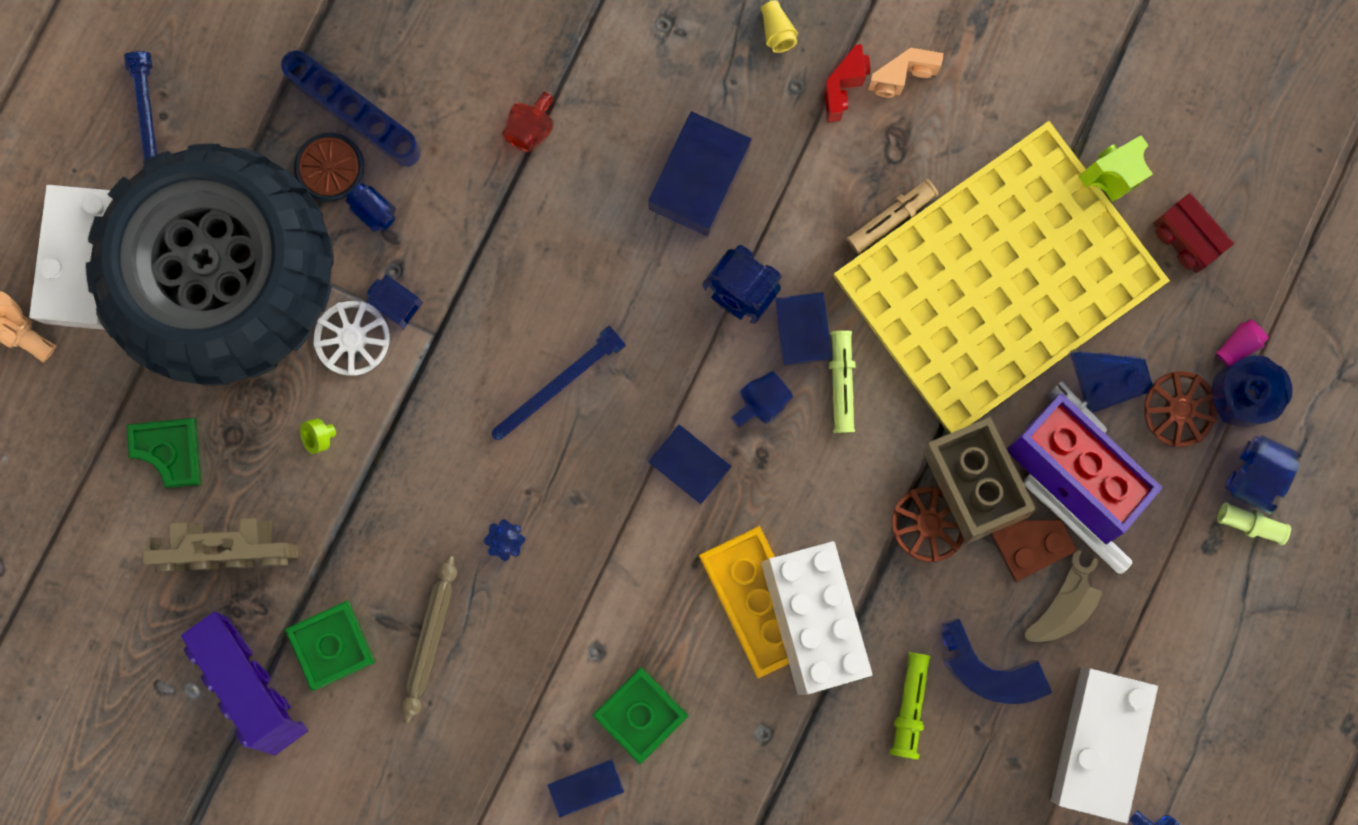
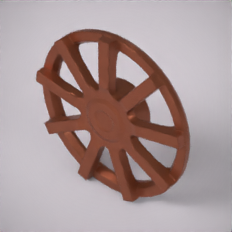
(1180, 409)
(927, 525)

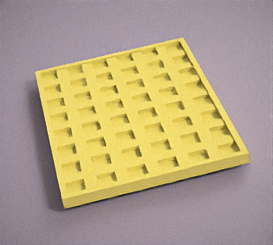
(1000, 279)

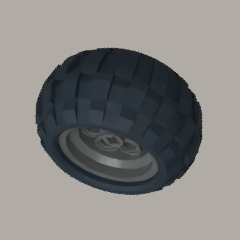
(141, 242)

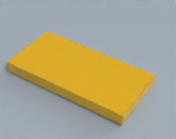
(744, 594)

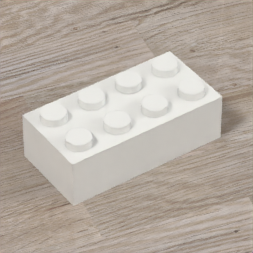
(816, 618)

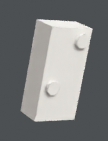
(60, 278)
(1104, 744)

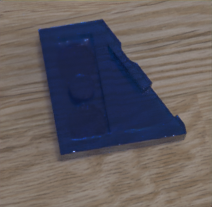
(1110, 378)

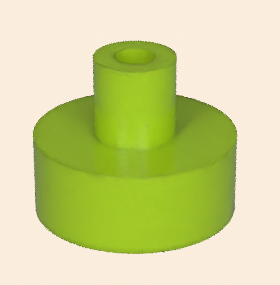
(316, 435)

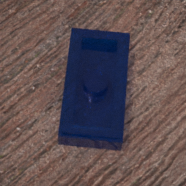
(586, 788)

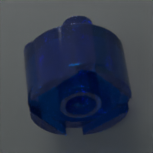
(743, 284)
(1256, 372)
(1264, 474)

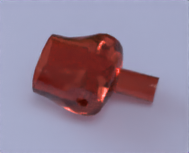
(529, 125)

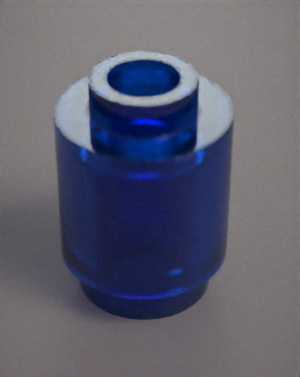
(371, 207)

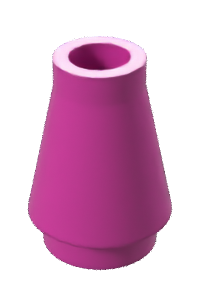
(1243, 342)

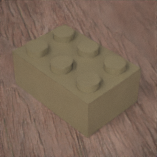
(978, 480)

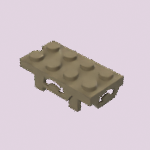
(193, 547)

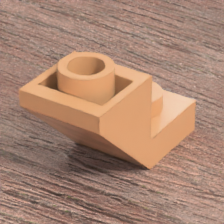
(891, 78)

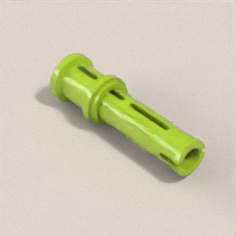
(908, 723)

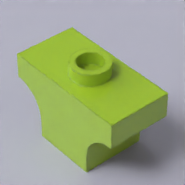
(1119, 169)

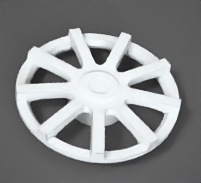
(351, 338)

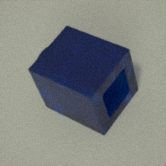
(393, 301)

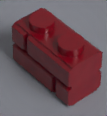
(1192, 234)

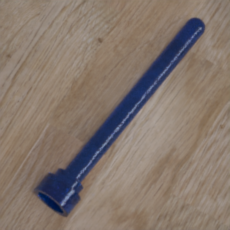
(139, 66)
(606, 344)

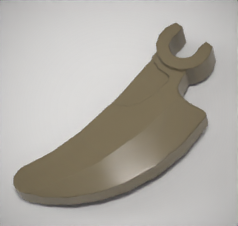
(1070, 606)

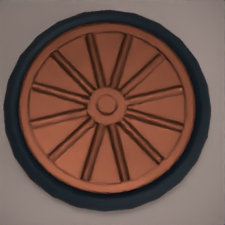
(329, 166)

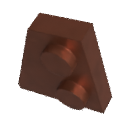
(1032, 545)

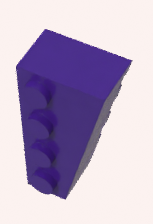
(241, 685)

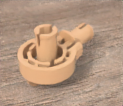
(17, 331)

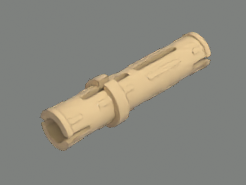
(903, 208)

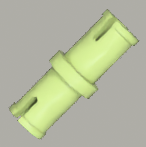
(1254, 523)

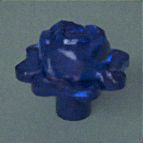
(504, 540)

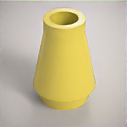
(778, 29)

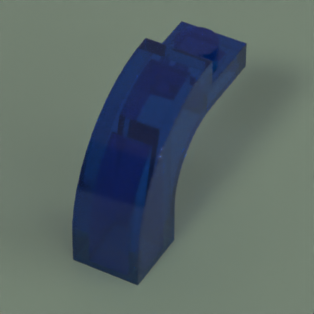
(1009, 686)

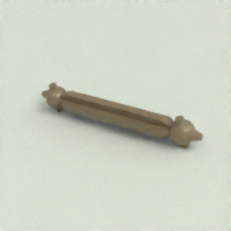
(429, 639)

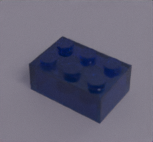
(699, 173)

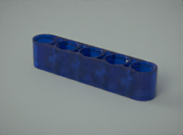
(342, 95)

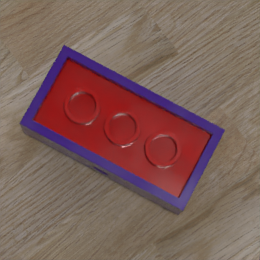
(1084, 469)

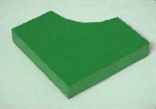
(170, 448)

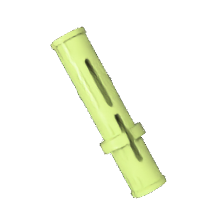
(842, 381)

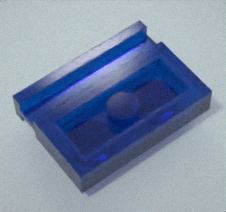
(803, 329)
(689, 464)

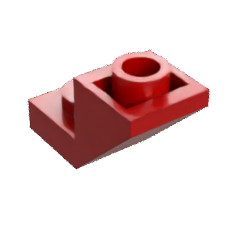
(848, 74)

